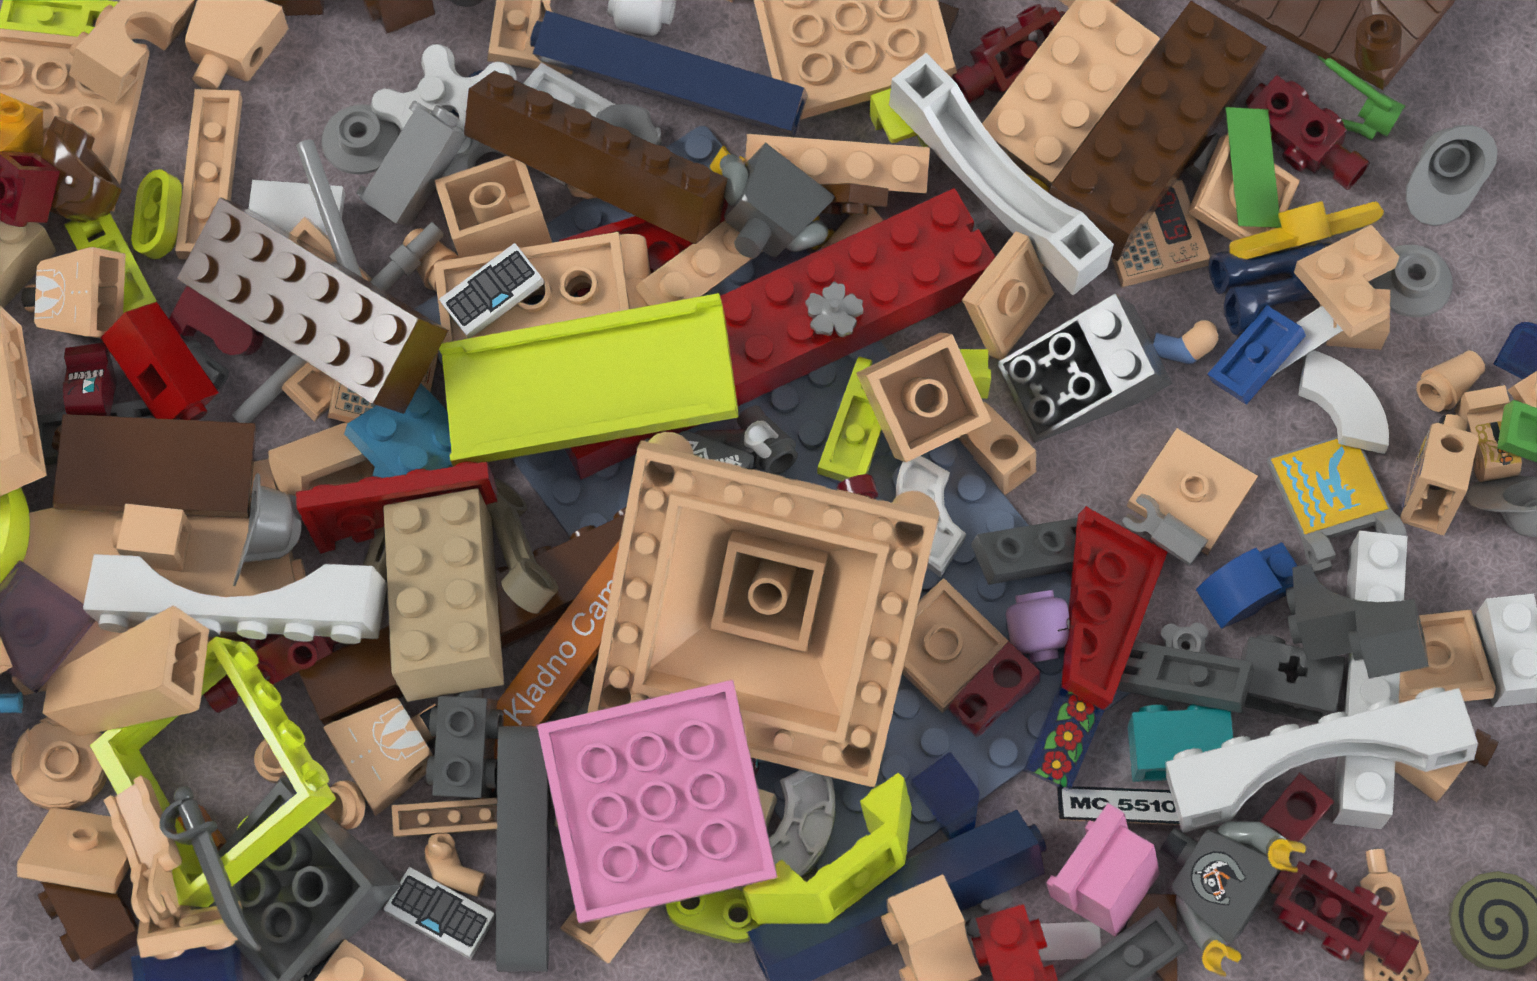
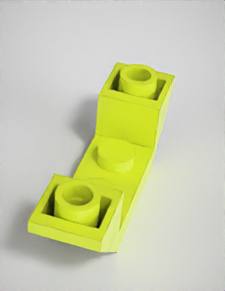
(850, 876)

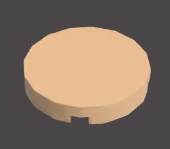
(56, 775)

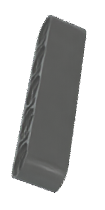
(522, 852)

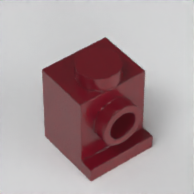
(26, 188)

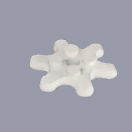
(443, 88)

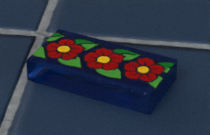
(1063, 739)

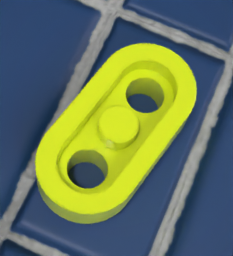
(156, 214)
(712, 916)

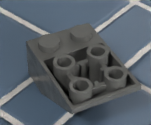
(1084, 369)

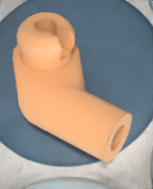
(447, 868)

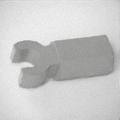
(1167, 531)

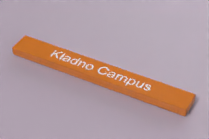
(561, 655)

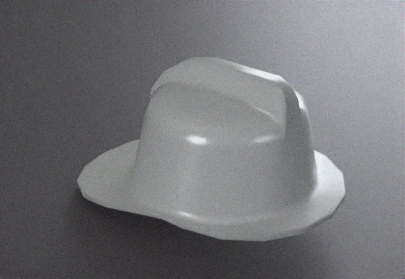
(1450, 173)
(1512, 497)
(272, 525)

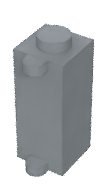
(413, 164)

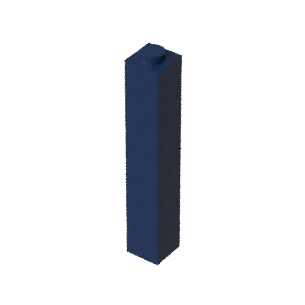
(669, 73)
(975, 868)

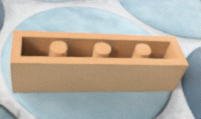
(444, 817)

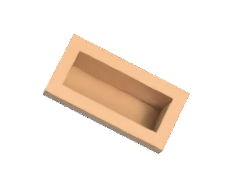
(318, 460)

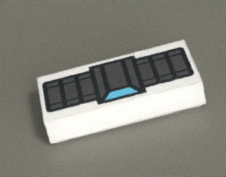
(492, 291)
(440, 913)

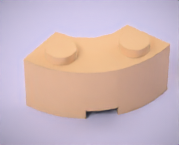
(930, 934)

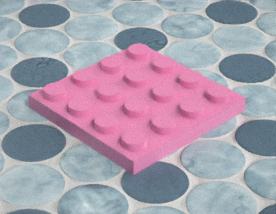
(656, 801)

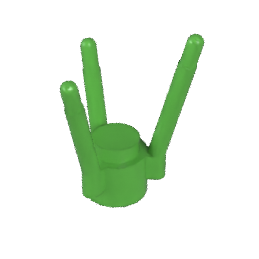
(1379, 109)

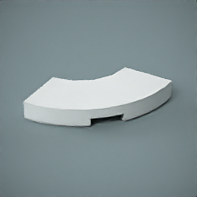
(1347, 400)
(931, 479)
(806, 820)

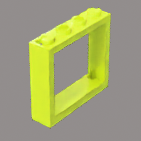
(123, 762)

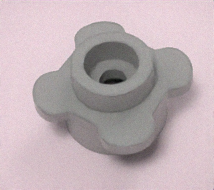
(1193, 635)

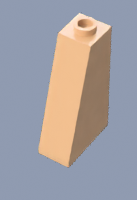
(132, 678)

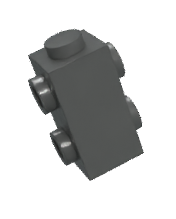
(464, 745)

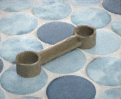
(527, 581)

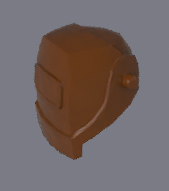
(84, 182)

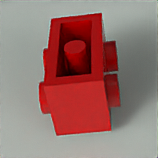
(1011, 946)

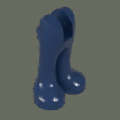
(1246, 302)

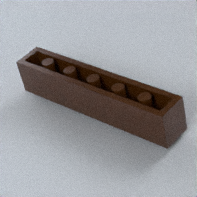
(595, 156)

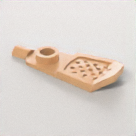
(1397, 919)

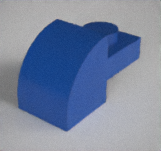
(1247, 584)

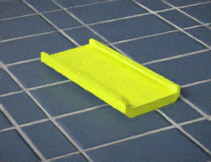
(588, 380)

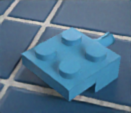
(405, 441)

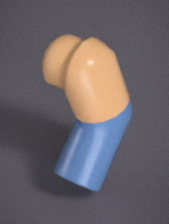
(1190, 346)

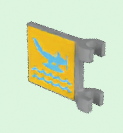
(1329, 495)

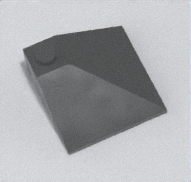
(306, 892)

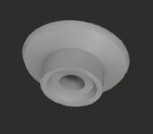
(357, 154)
(1413, 296)

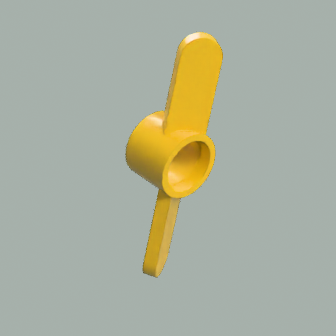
(1305, 226)

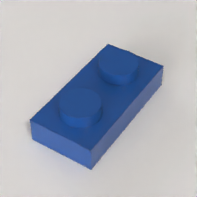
(1256, 354)

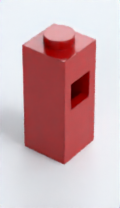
(159, 364)

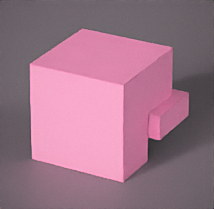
(1107, 872)

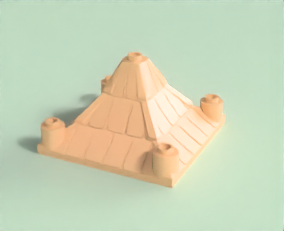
(770, 587)

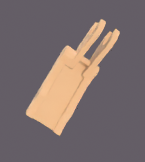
(149, 851)

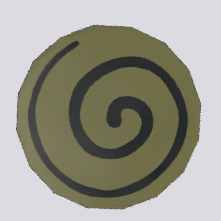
(1495, 921)

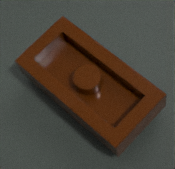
(854, 198)

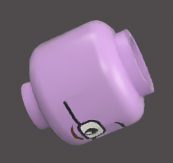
(1038, 625)

